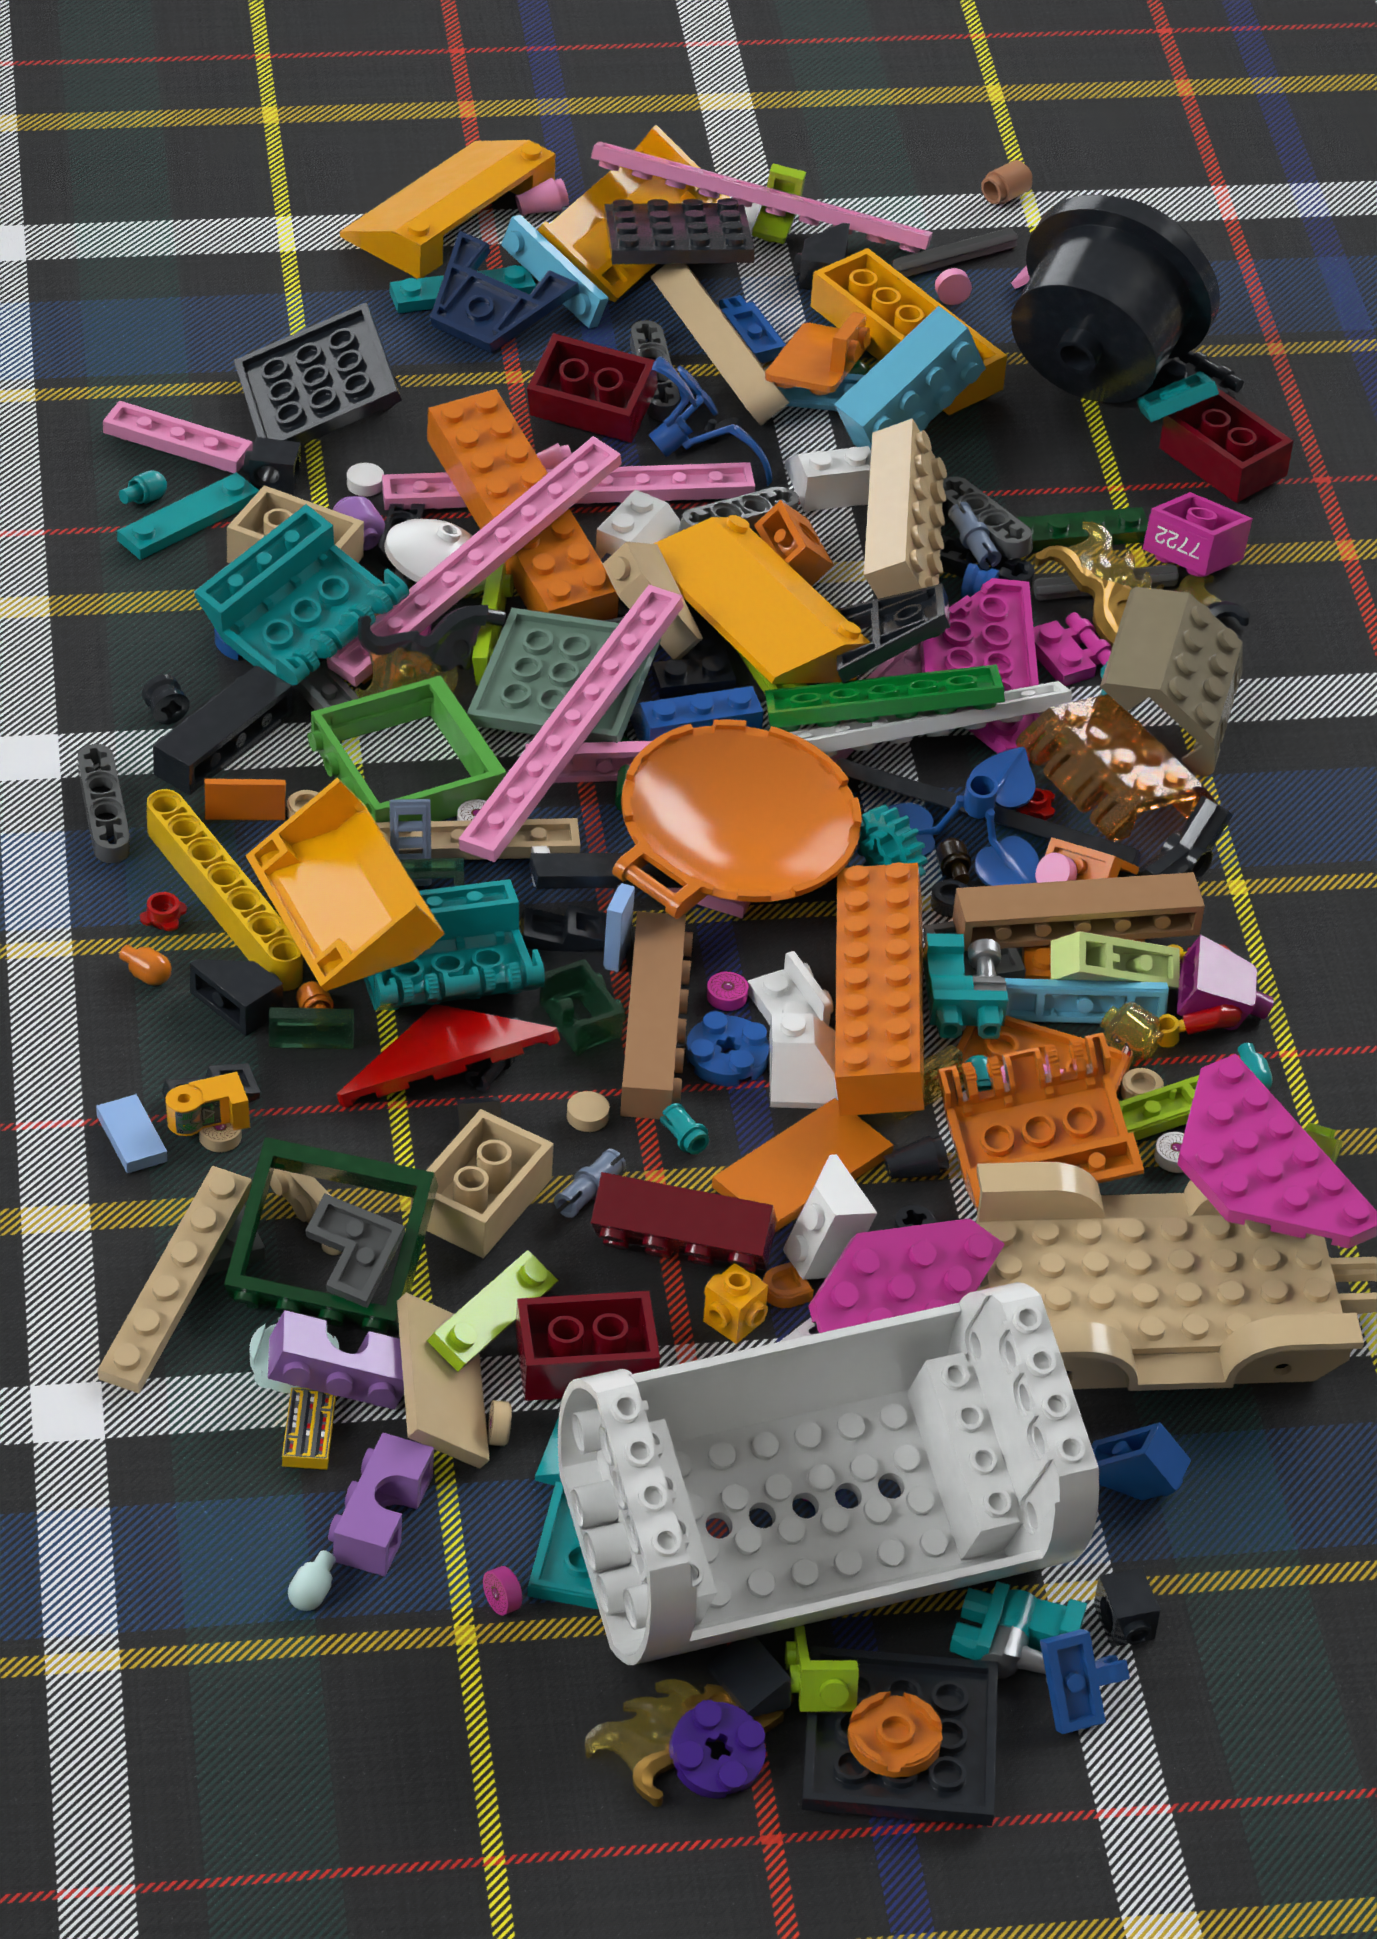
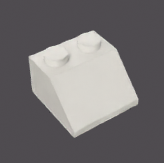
(831, 478)
(638, 520)
(828, 1221)

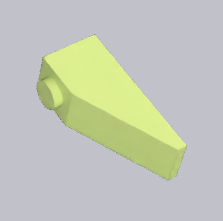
(1113, 959)

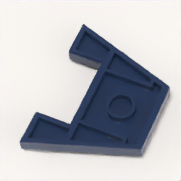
(485, 308)

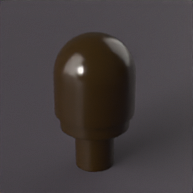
(954, 859)

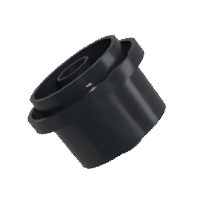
(1111, 297)

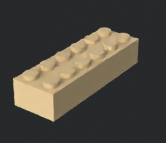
(904, 511)

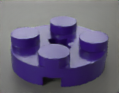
(692, 1757)

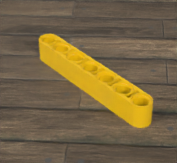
(223, 887)

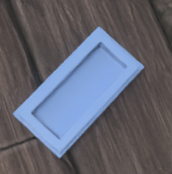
(618, 927)
(131, 1133)

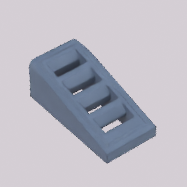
(411, 807)

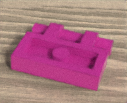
(1060, 651)

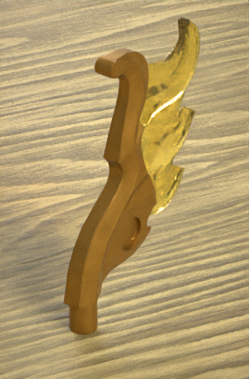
(1100, 573)
(646, 1737)

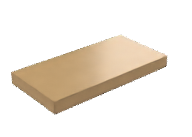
(440, 1403)

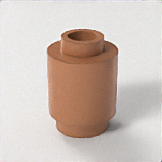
(1007, 182)

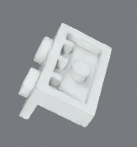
(790, 991)

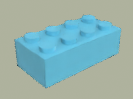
(913, 379)

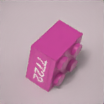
(1197, 534)

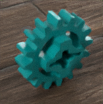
(889, 839)

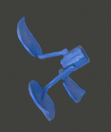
(674, 429)
(1002, 781)

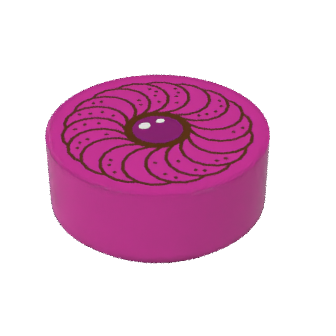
(727, 991)
(502, 1590)

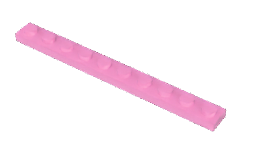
(747, 193)
(659, 481)
(484, 552)
(570, 724)

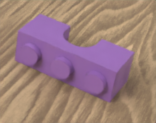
(306, 1358)
(391, 1475)

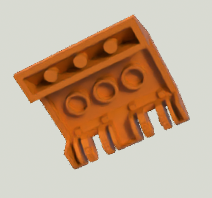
(1040, 1115)

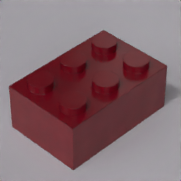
(592, 387)
(1227, 446)
(582, 1338)

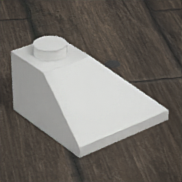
(801, 1061)

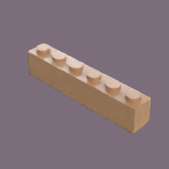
(1105, 906)
(654, 1014)

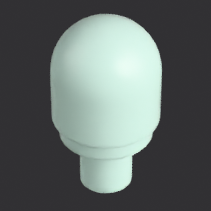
(312, 1582)

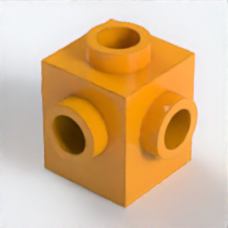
(735, 1302)

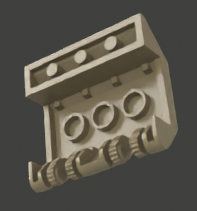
(1182, 661)

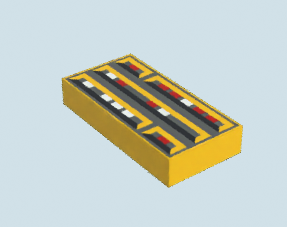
(308, 1429)

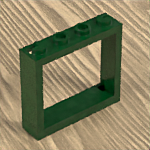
(347, 1170)

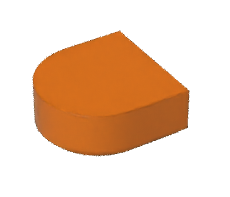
(787, 1287)

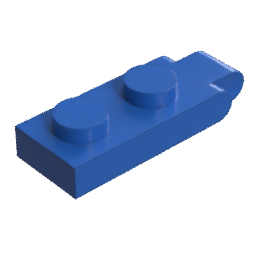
(752, 328)

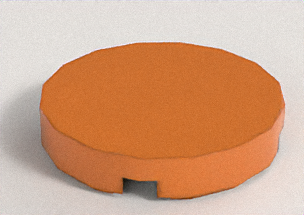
(895, 1734)

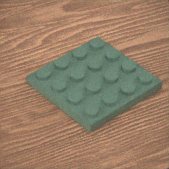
(538, 665)

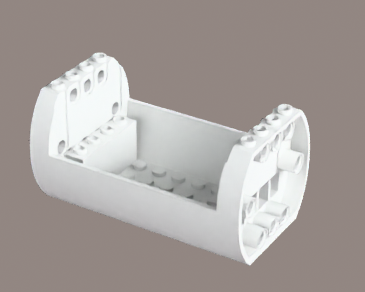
(942, 1400)

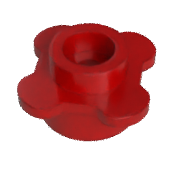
(1040, 805)
(163, 911)

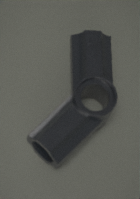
(1192, 846)

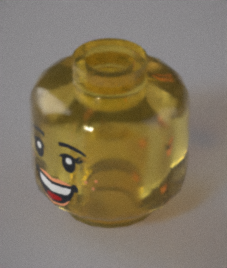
(1132, 1031)

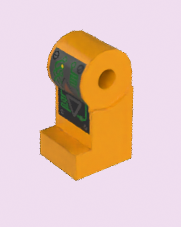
(207, 1104)

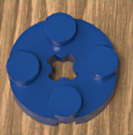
(722, 1031)

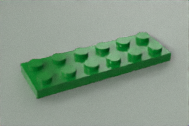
(885, 696)

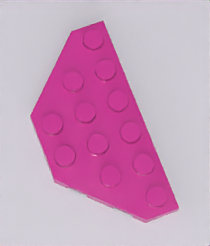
(985, 631)
(1263, 1164)
(904, 1272)

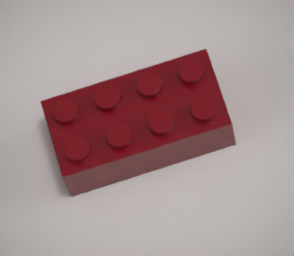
(683, 1222)

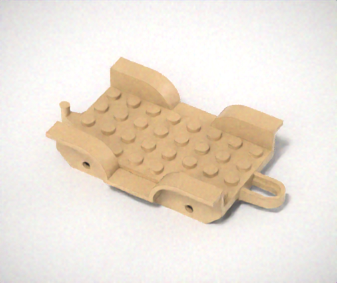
(1166, 1286)

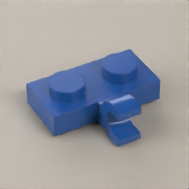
(1076, 1679)

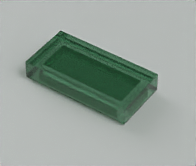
(311, 1028)

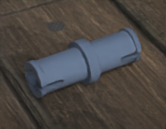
(974, 535)
(587, 1182)

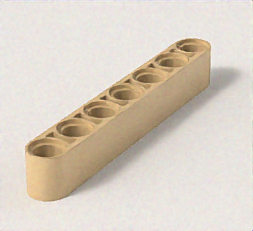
(720, 341)

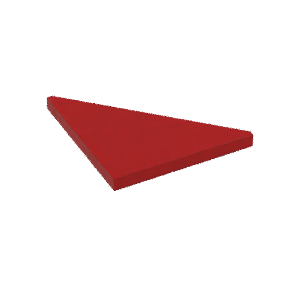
(441, 1047)

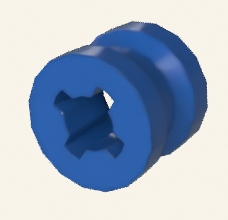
(975, 578)

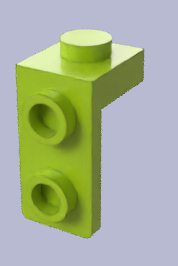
(774, 227)
(820, 1684)

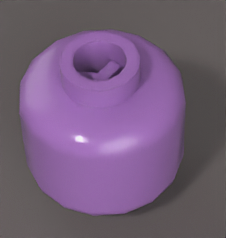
(364, 510)

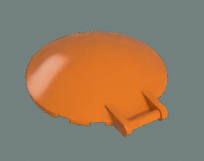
(736, 815)

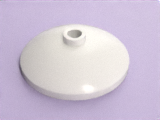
(422, 544)

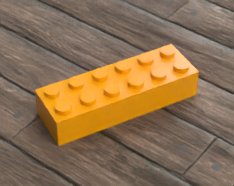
(893, 310)

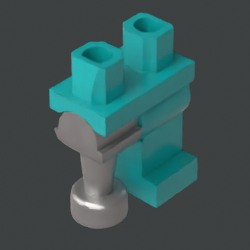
(963, 999)
(1012, 1627)

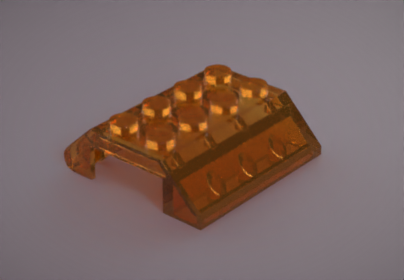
(1109, 755)

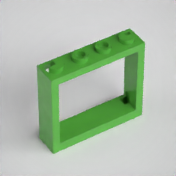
(396, 707)

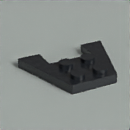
(896, 625)

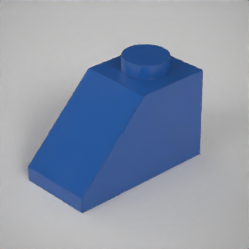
(1141, 1462)

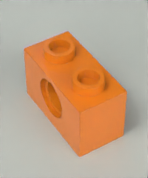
(794, 541)

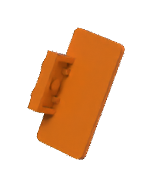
(820, 355)

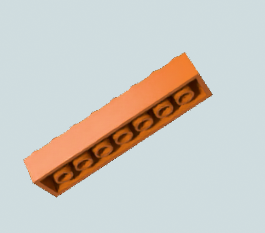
(491, 470)
(879, 990)

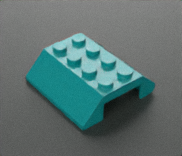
(295, 598)
(473, 958)

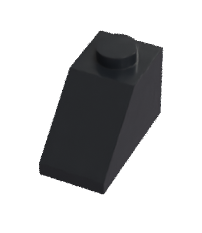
(820, 252)
(237, 991)

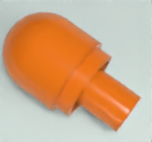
(147, 964)
(313, 996)

